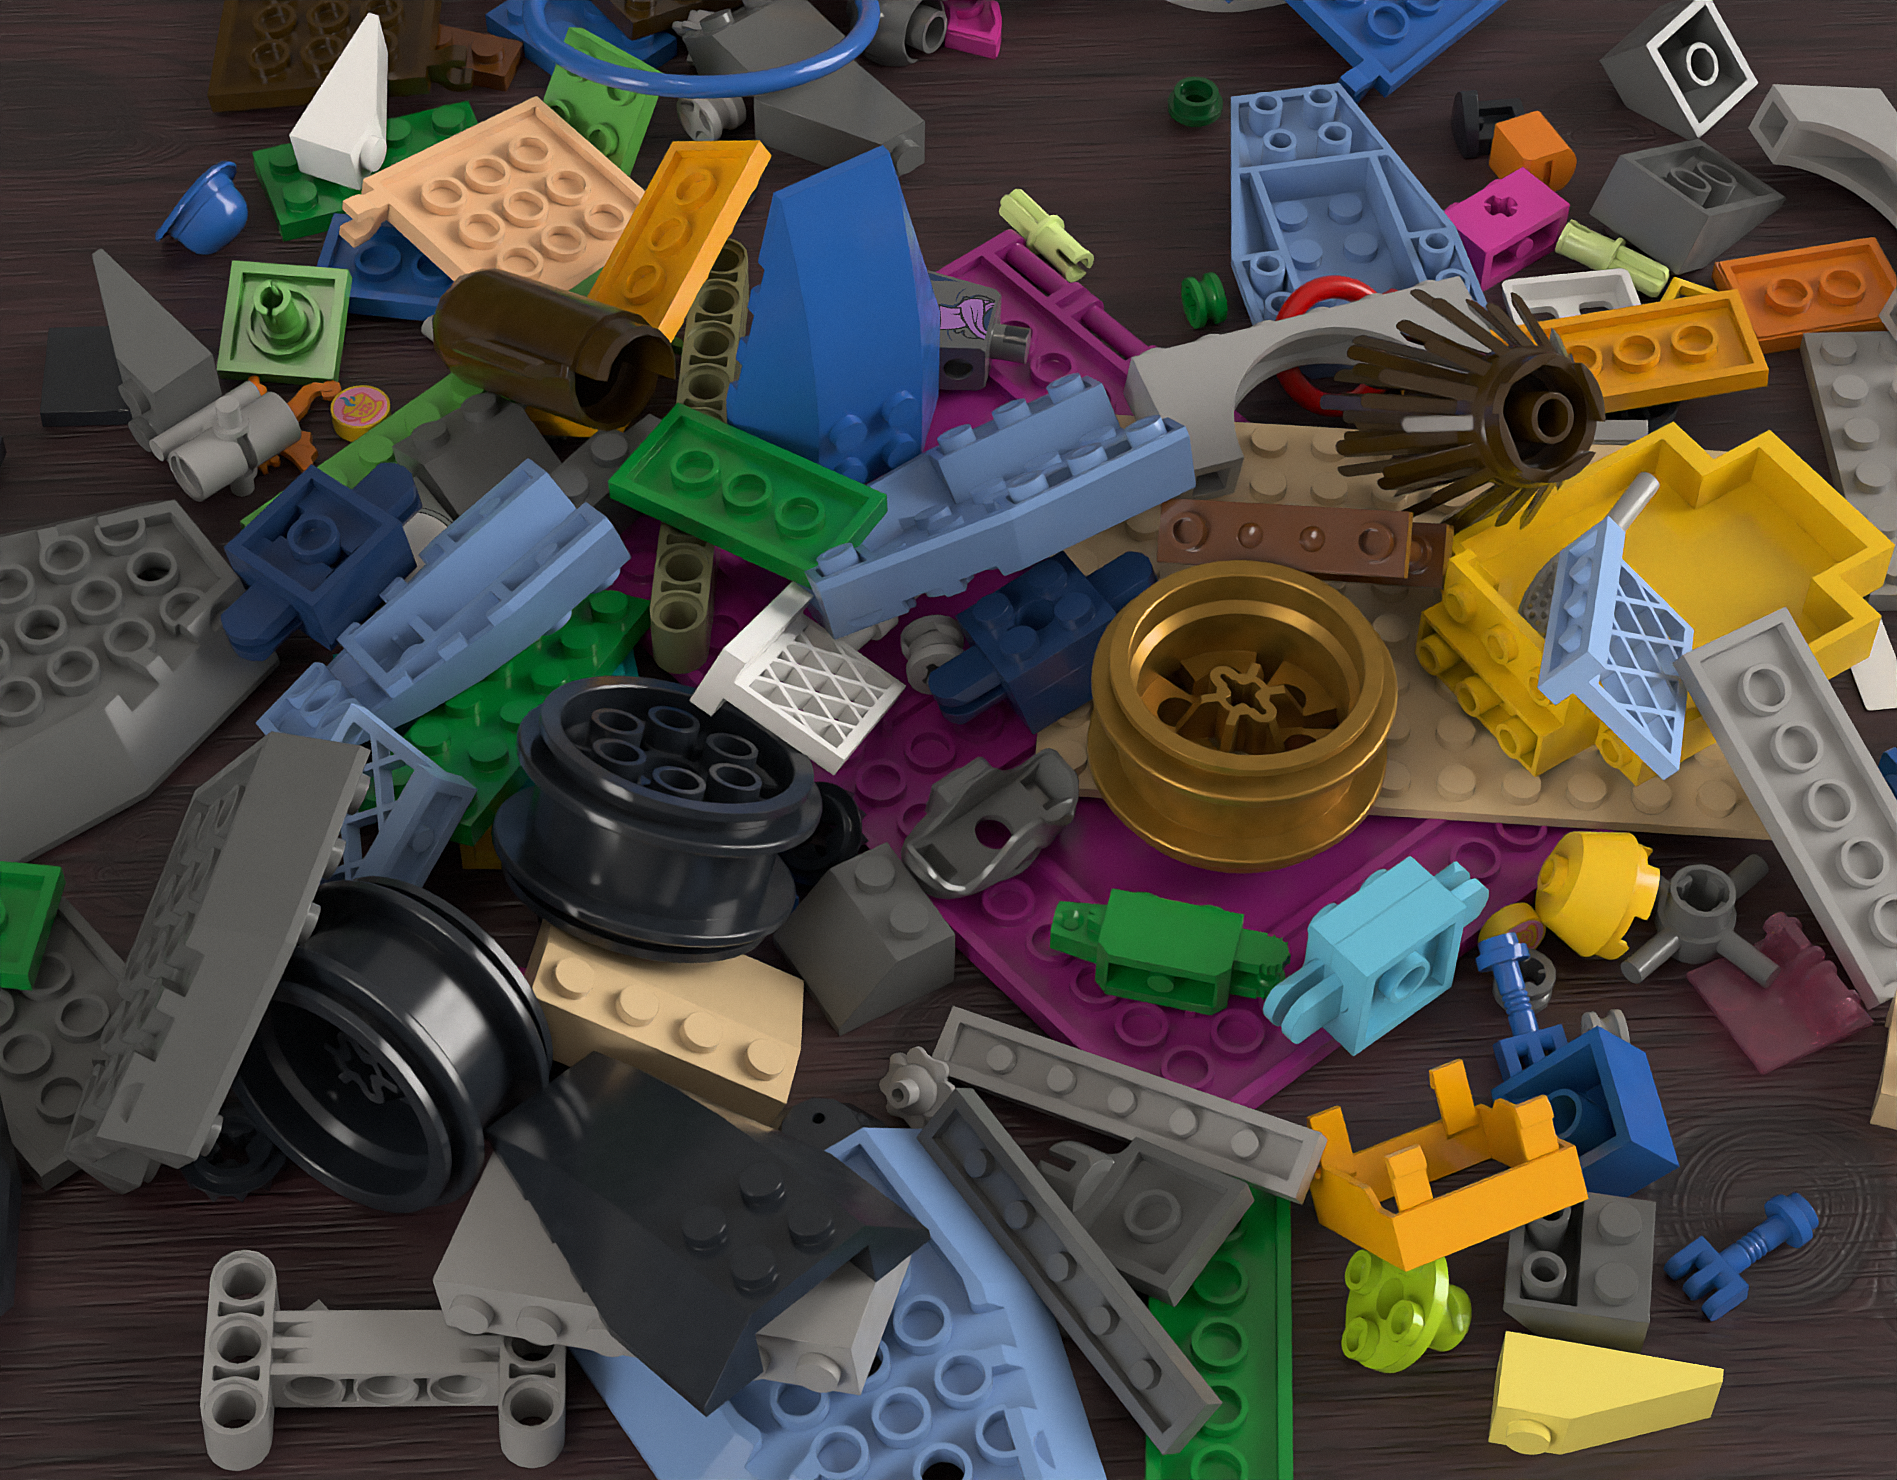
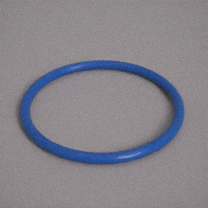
(701, 85)

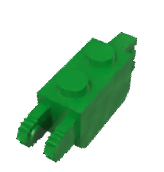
(1170, 950)

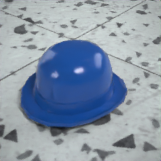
(208, 212)

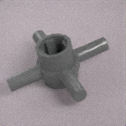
(1698, 922)

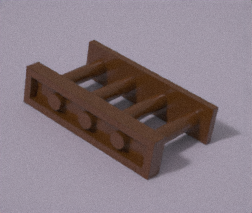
(1319, 541)

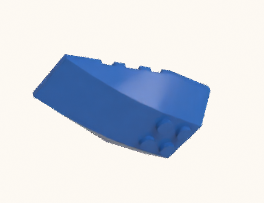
(841, 325)

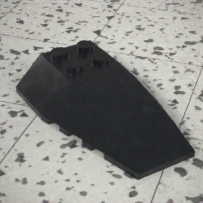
(689, 1217)

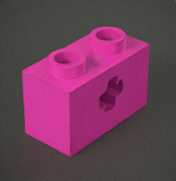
(1509, 225)

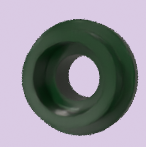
(1195, 102)

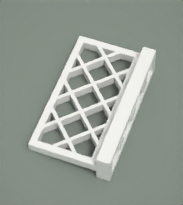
(768, 652)

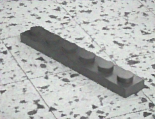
(1069, 1272)

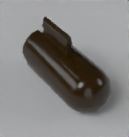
(550, 348)

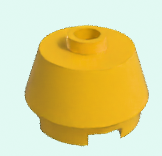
(1595, 889)

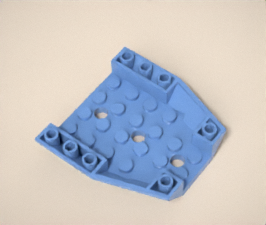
(1001, 501)
(963, 1377)

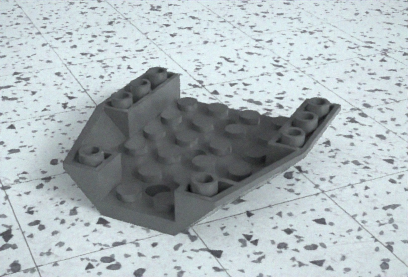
(124, 679)
(214, 953)

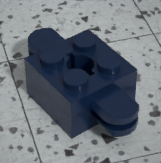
(296, 540)
(1037, 640)

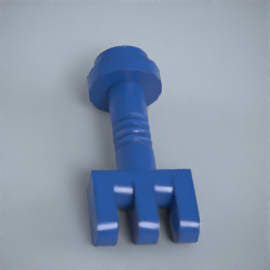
(1502, 957)
(1788, 1221)

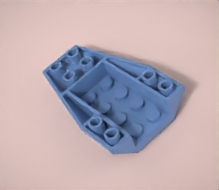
(1327, 198)

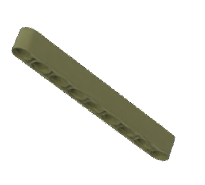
(685, 564)

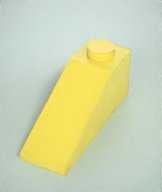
(1583, 1396)

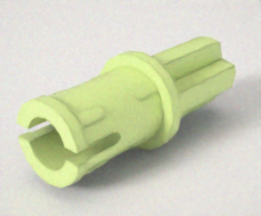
(1045, 234)
(1604, 253)

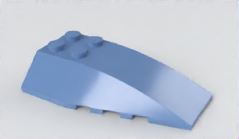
(479, 600)

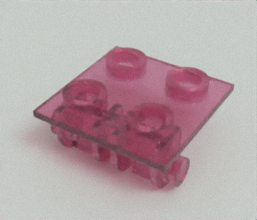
(1794, 1014)

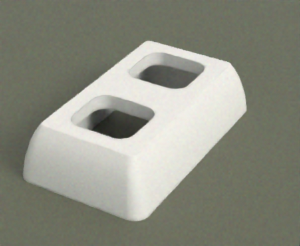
(1568, 293)

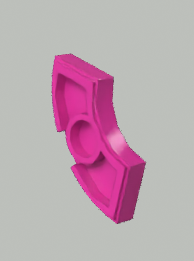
(974, 26)

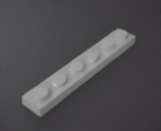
(1129, 1104)

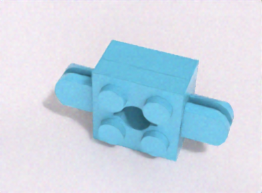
(1378, 955)

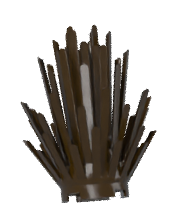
(1473, 420)

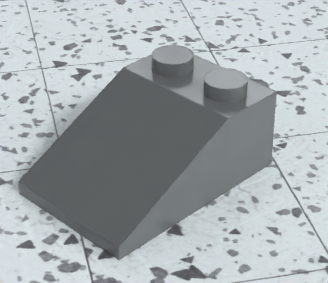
(1682, 203)
(159, 360)

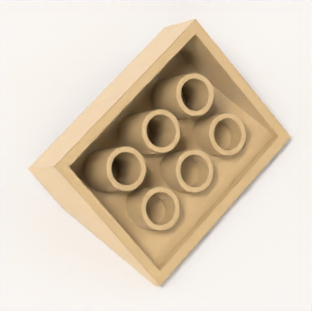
(706, 1027)

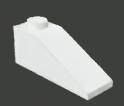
(346, 121)

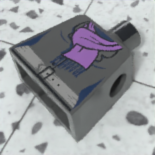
(973, 333)

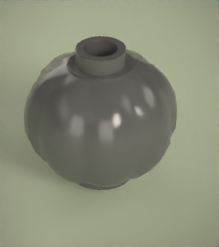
(902, 23)

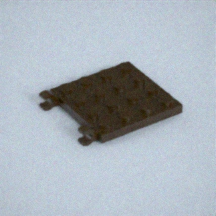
(286, 48)

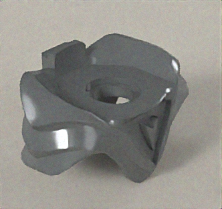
(1029, 800)

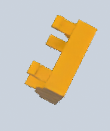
(1523, 1136)

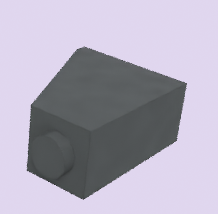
(840, 119)

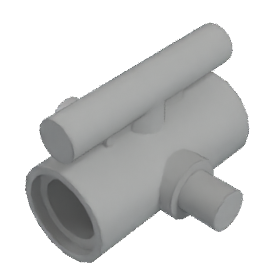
(227, 441)

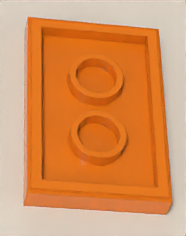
(1810, 290)

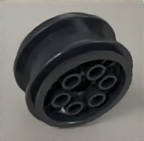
(654, 820)
(393, 1047)

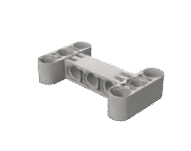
(361, 1362)

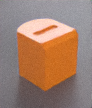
(1536, 146)

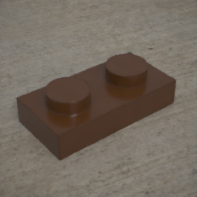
(491, 57)

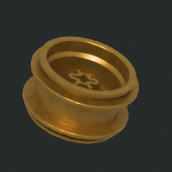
(1225, 637)

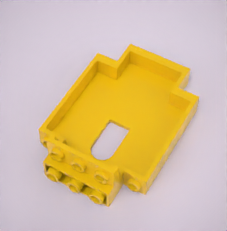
(1714, 541)

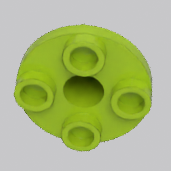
(1401, 1313)

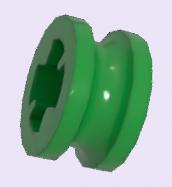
(1204, 300)

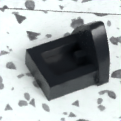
(1475, 121)

